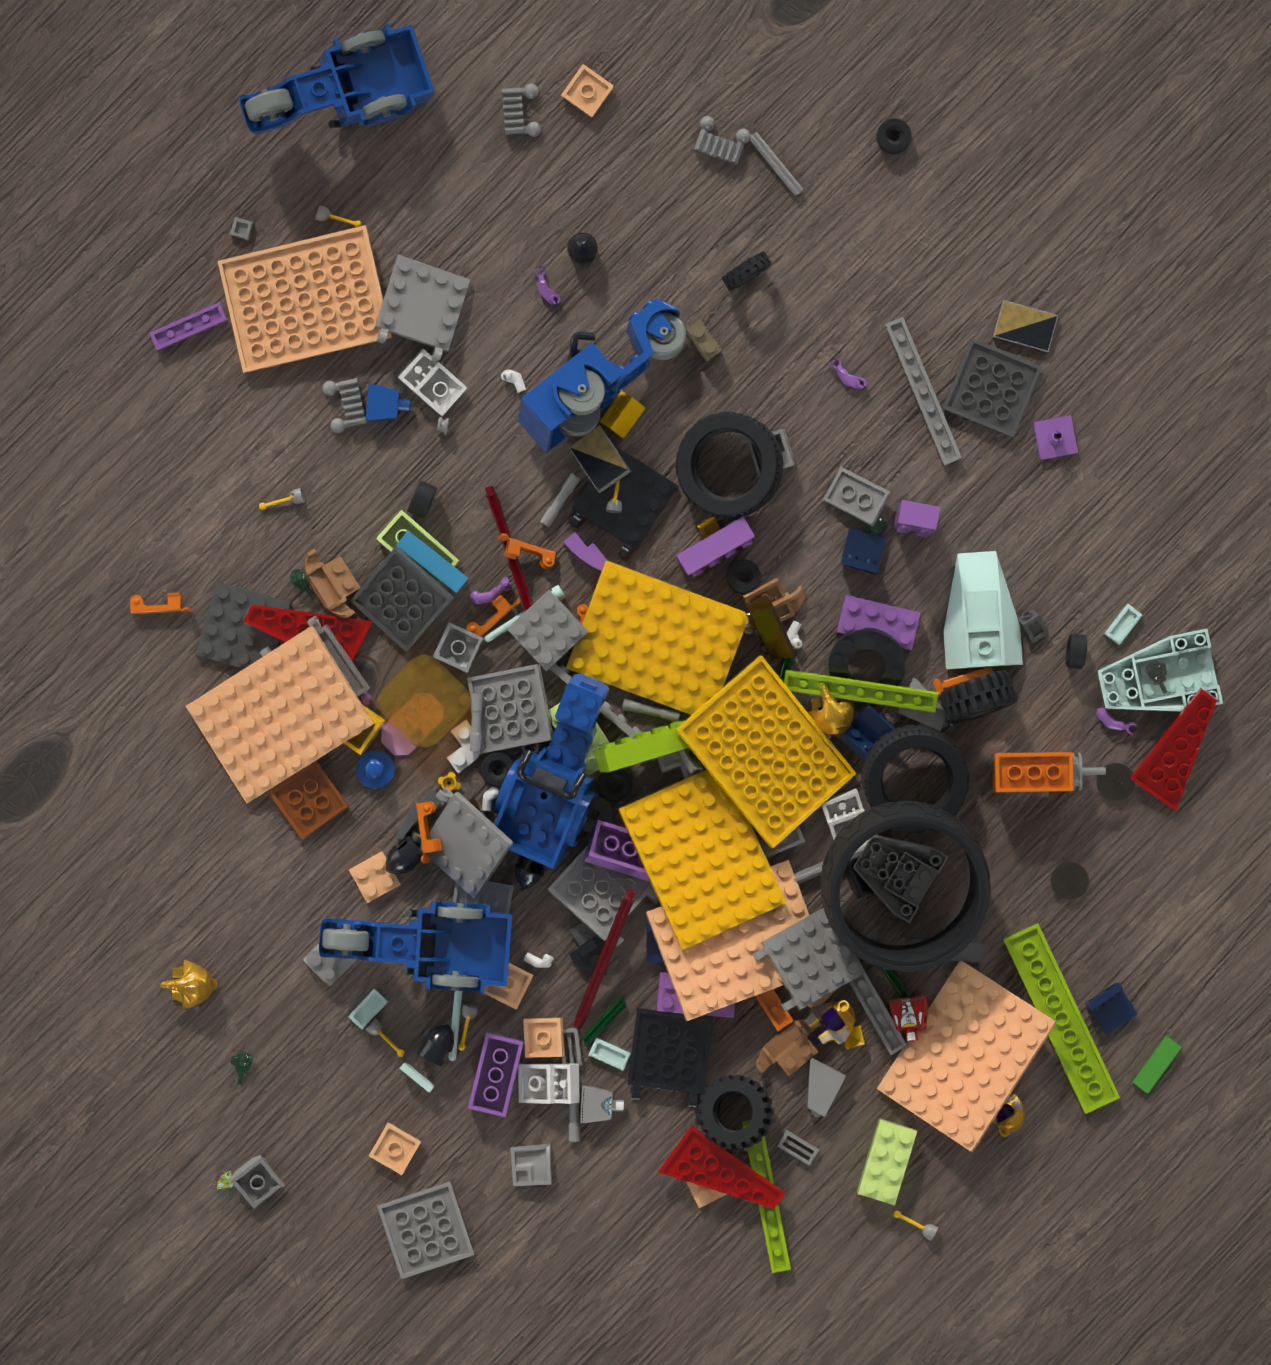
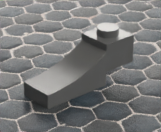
(412, 816)

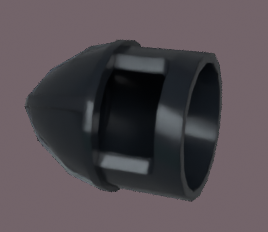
(582, 248)
(403, 858)
(528, 872)
(437, 1044)

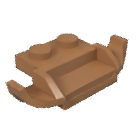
(331, 583)
(785, 604)
(788, 1048)

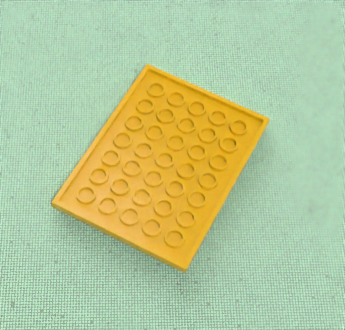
(657, 639)
(765, 751)
(701, 858)

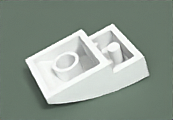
(432, 382)
(842, 809)
(548, 1083)

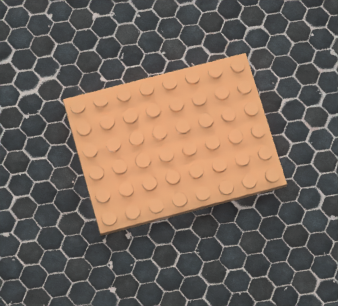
(303, 298)
(279, 714)
(723, 967)
(967, 1056)

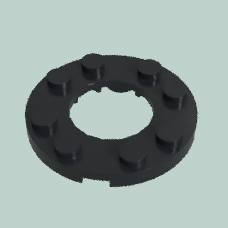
(868, 639)

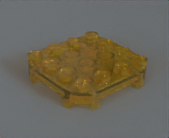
(424, 701)

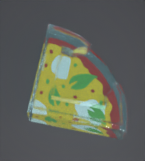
(223, 1180)

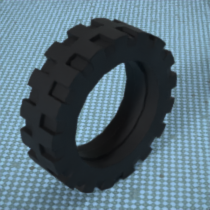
(746, 271)

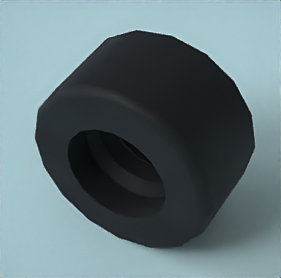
(422, 499)

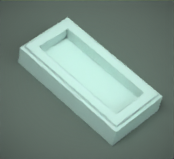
(1123, 624)
(368, 1009)
(609, 1054)
(417, 1077)

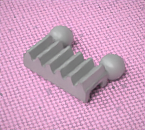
(514, 110)
(720, 147)
(351, 402)

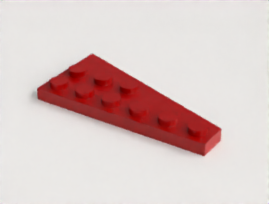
(287, 623)
(1173, 756)
(713, 1167)

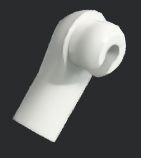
(515, 378)
(793, 636)
(489, 796)
(537, 962)

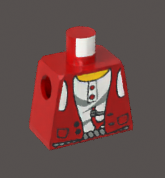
(910, 1015)

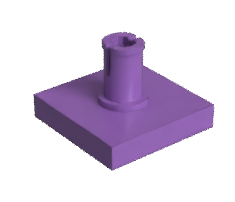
(1055, 437)

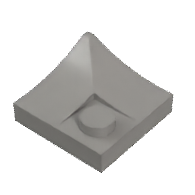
(531, 1165)

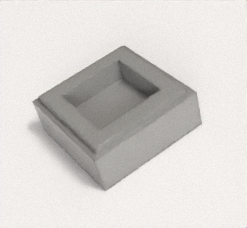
(241, 228)

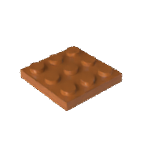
(308, 799)

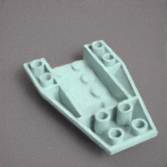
(980, 615)
(1188, 669)

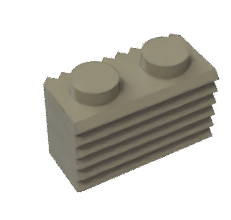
(703, 341)

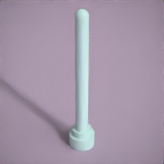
(503, 628)
(455, 1023)

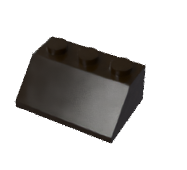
(769, 629)

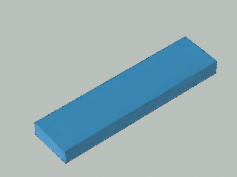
(432, 561)

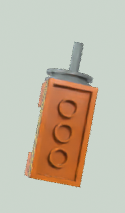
(1039, 772)

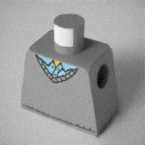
(598, 1104)

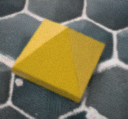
(708, 527)

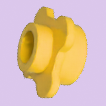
(450, 777)

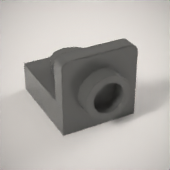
(1033, 625)

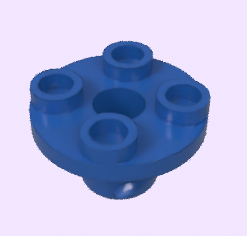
(375, 769)

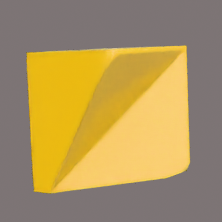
(855, 1038)

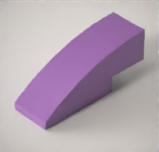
(589, 555)

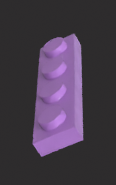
(188, 326)

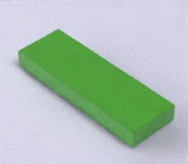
(1156, 1064)

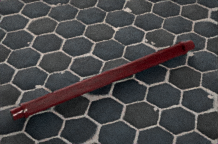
(514, 564)
(604, 958)

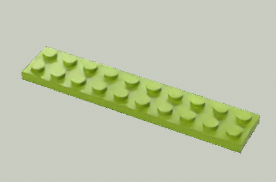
(1070, 1034)

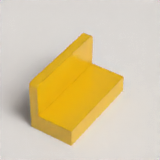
(622, 414)

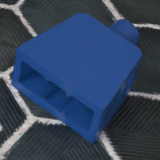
(384, 404)

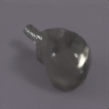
(1157, 673)

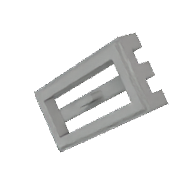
(568, 1031)
(784, 1139)

